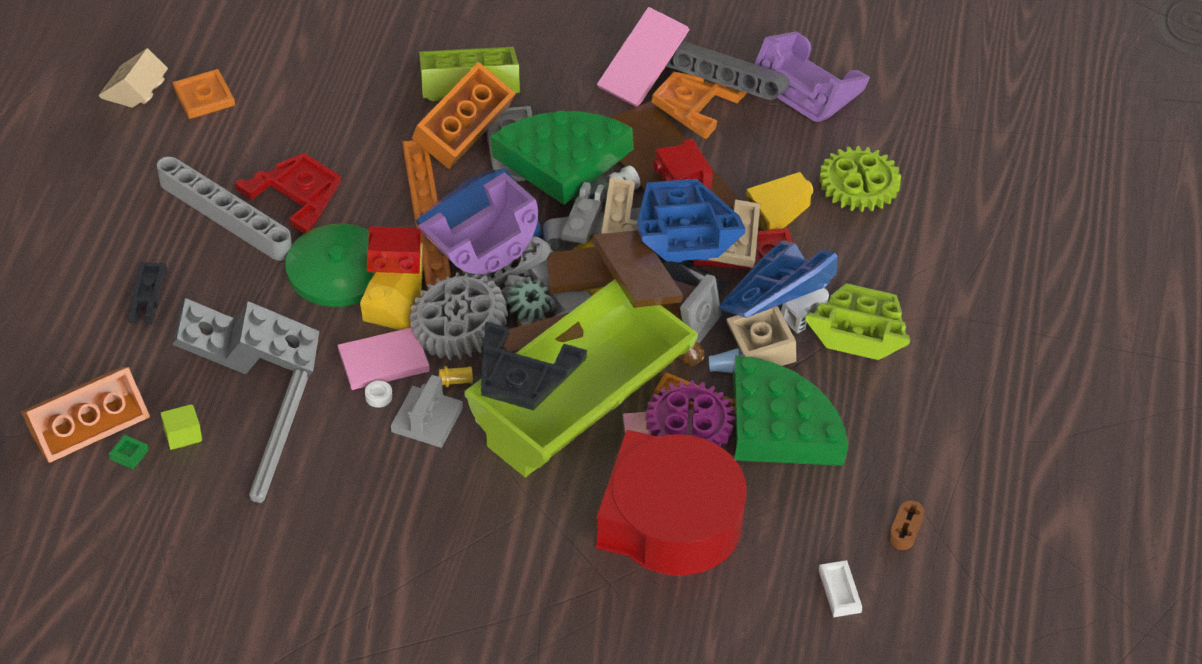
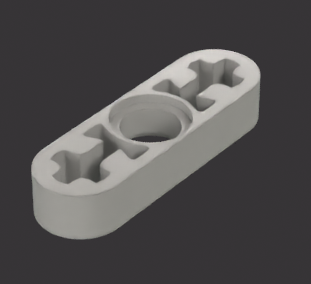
(526, 262)

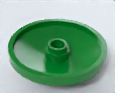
(330, 265)

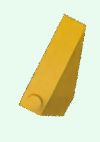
(391, 297)

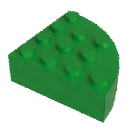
(562, 149)
(783, 417)

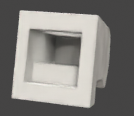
(797, 309)

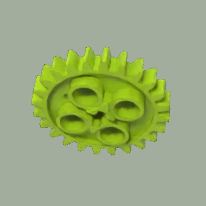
(871, 185)

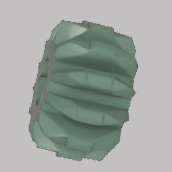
(519, 295)

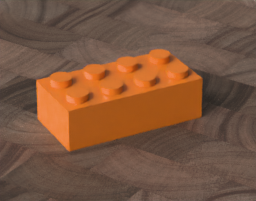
(463, 115)

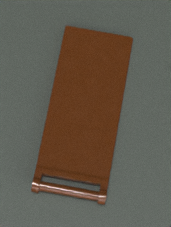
(655, 131)

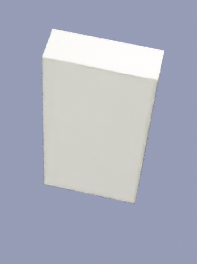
(840, 588)

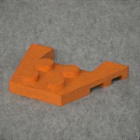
(687, 95)

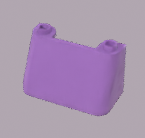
(810, 87)

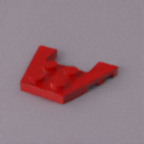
(302, 181)

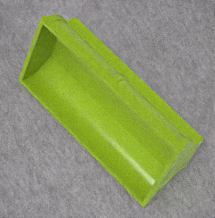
(623, 354)

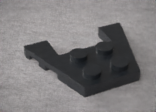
(521, 378)

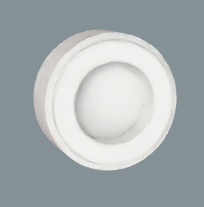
(378, 393)

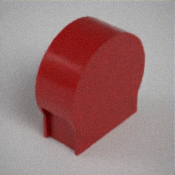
(672, 504)

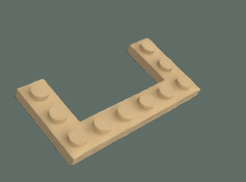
(618, 219)

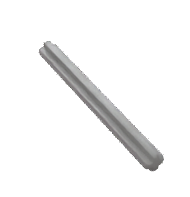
(278, 436)

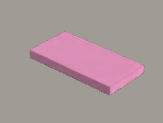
(643, 57)

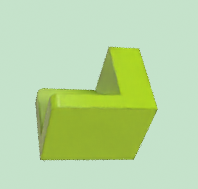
(181, 426)

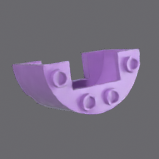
(492, 235)

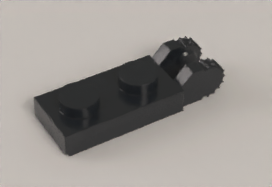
(147, 290)

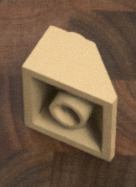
(135, 80)
(764, 336)

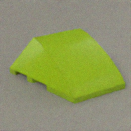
(860, 322)

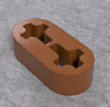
(901, 523)

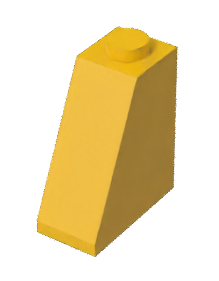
(781, 200)

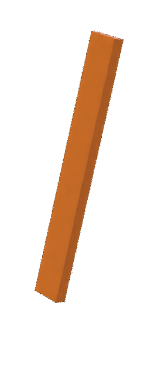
(423, 198)

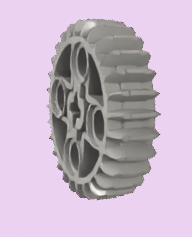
(454, 311)

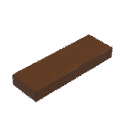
(523, 335)

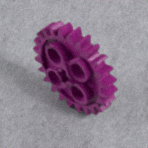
(710, 419)

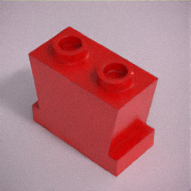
(683, 163)
(394, 250)

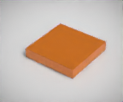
(203, 93)

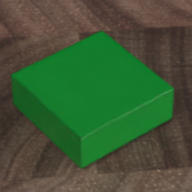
(128, 451)

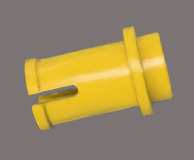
(456, 375)

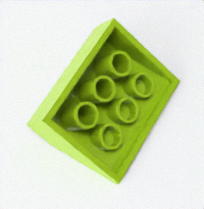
(446, 68)

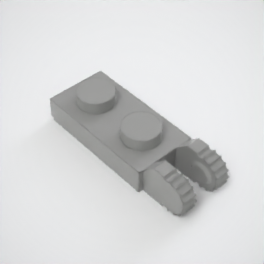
(584, 215)

